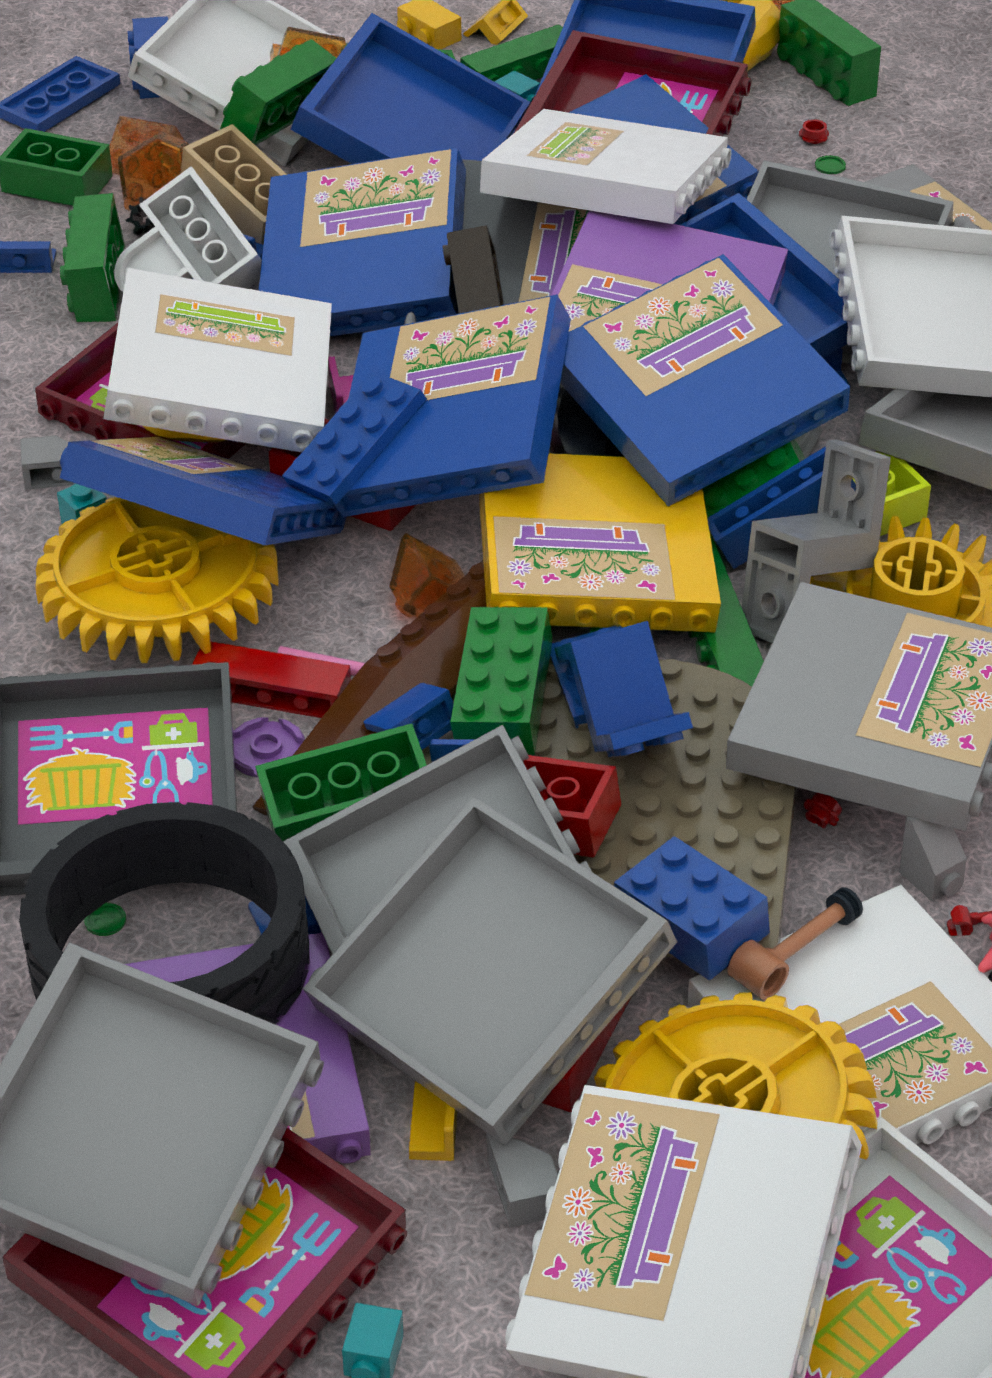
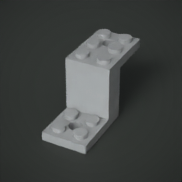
(833, 540)

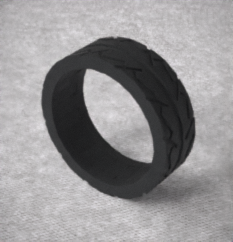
(169, 846)

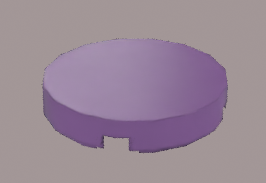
(253, 732)

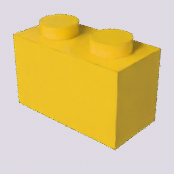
(430, 23)

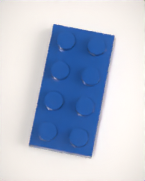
(58, 94)
(354, 437)

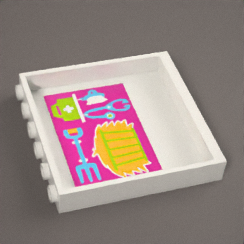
(907, 1272)

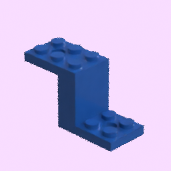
(623, 690)

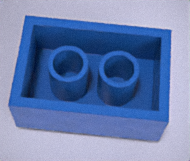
(701, 901)

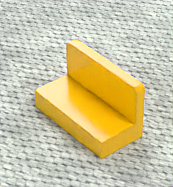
(499, 21)
(431, 1127)

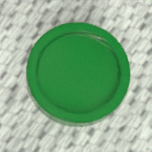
(830, 164)
(106, 920)

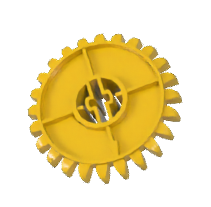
(924, 574)
(150, 578)
(749, 1059)

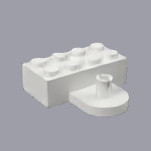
(190, 238)

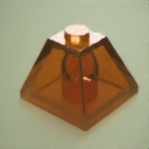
(421, 575)

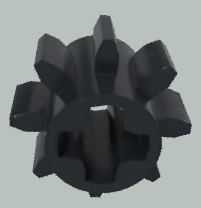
(136, 218)

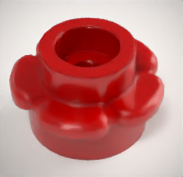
(814, 131)
(822, 810)

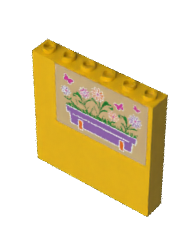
(600, 549)

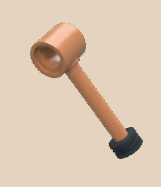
(764, 969)

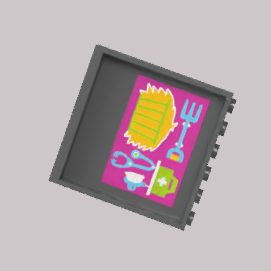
(107, 745)

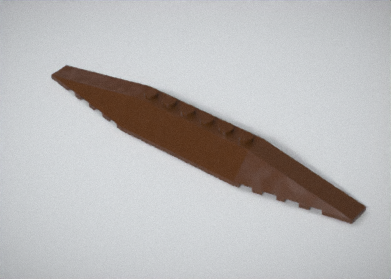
(422, 652)

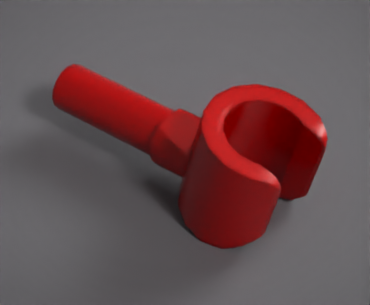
(961, 916)

